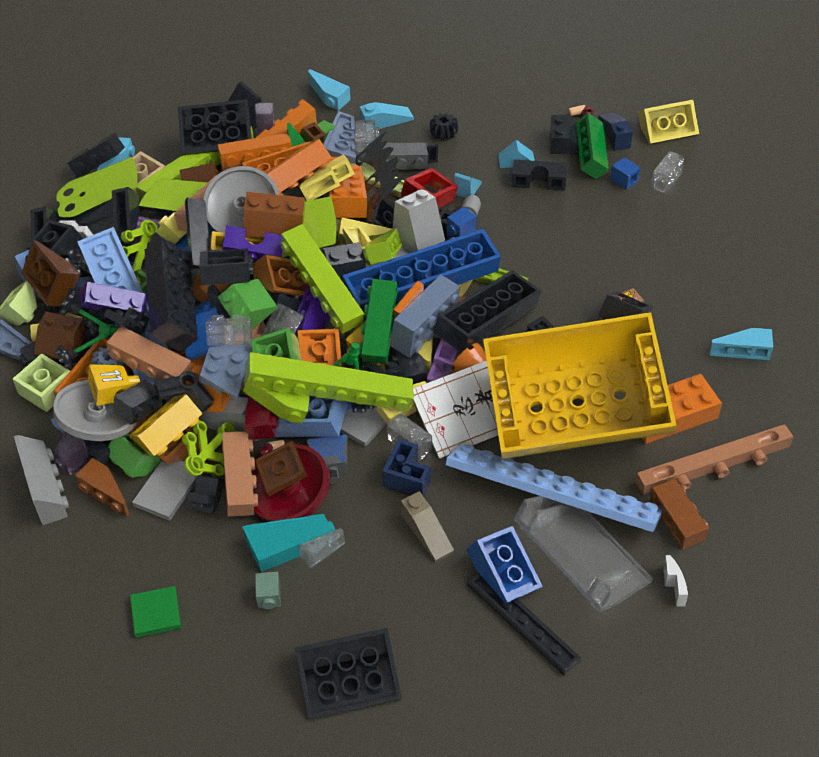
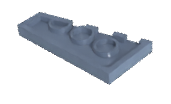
(342, 137)
(11, 341)

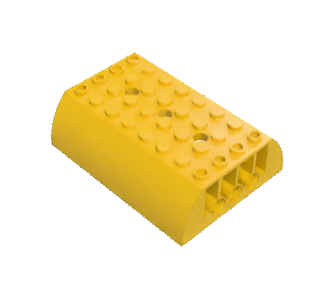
(582, 363)

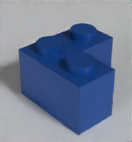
(461, 223)

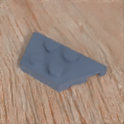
(225, 369)

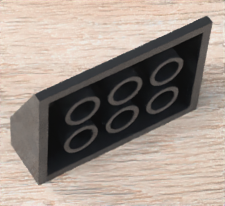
(213, 124)
(348, 673)

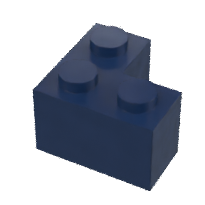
(404, 472)

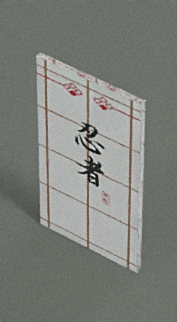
(458, 409)

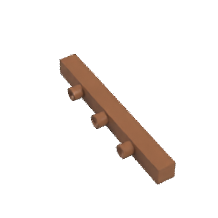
(716, 459)

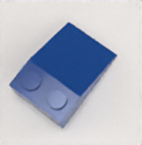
(203, 313)
(504, 564)

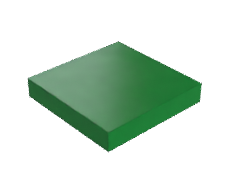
(155, 611)

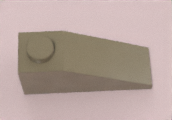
(426, 526)

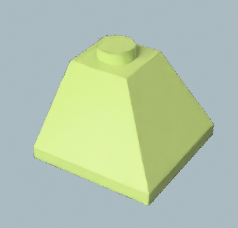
(19, 305)

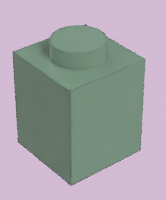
(268, 590)

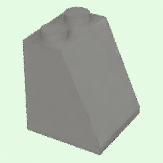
(418, 221)

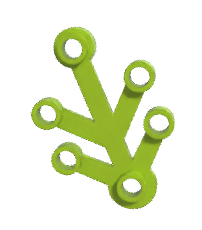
(147, 230)
(195, 463)

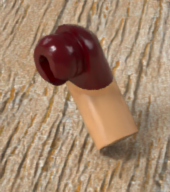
(580, 110)
(270, 446)

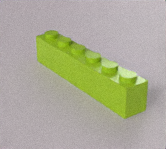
(322, 279)

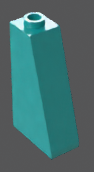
(279, 540)

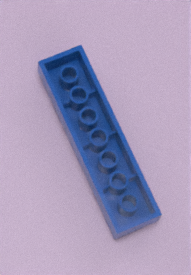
(456, 259)

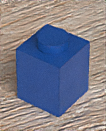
(625, 173)

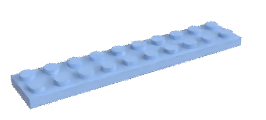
(112, 268)
(555, 487)

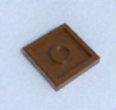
(280, 468)

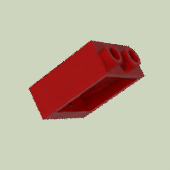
(434, 180)

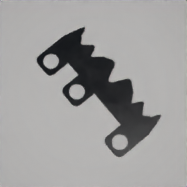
(383, 169)

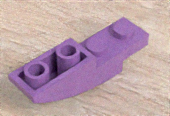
(442, 361)

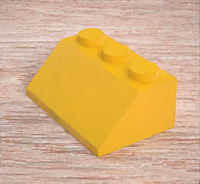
(166, 425)

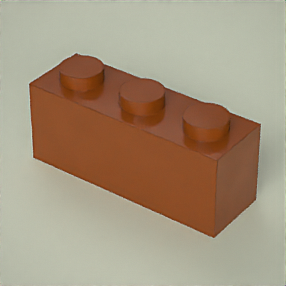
(679, 514)

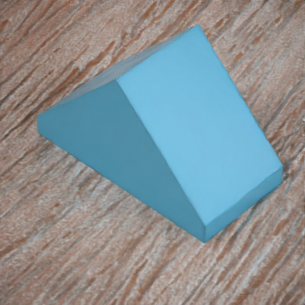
(513, 152)
(466, 185)

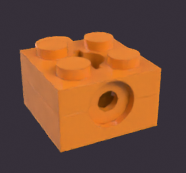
(320, 344)

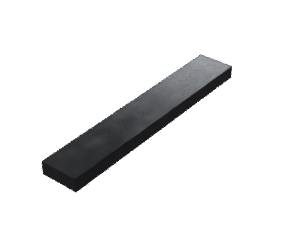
(528, 626)

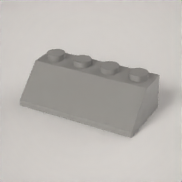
(41, 479)

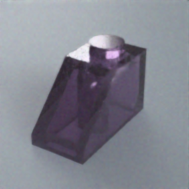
(71, 453)

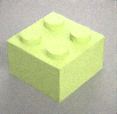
(39, 381)

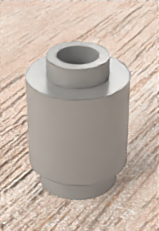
(472, 203)

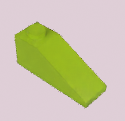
(383, 247)
(283, 404)

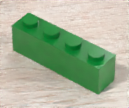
(592, 146)
(379, 321)

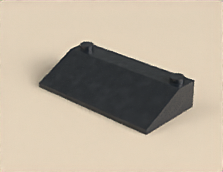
(119, 212)

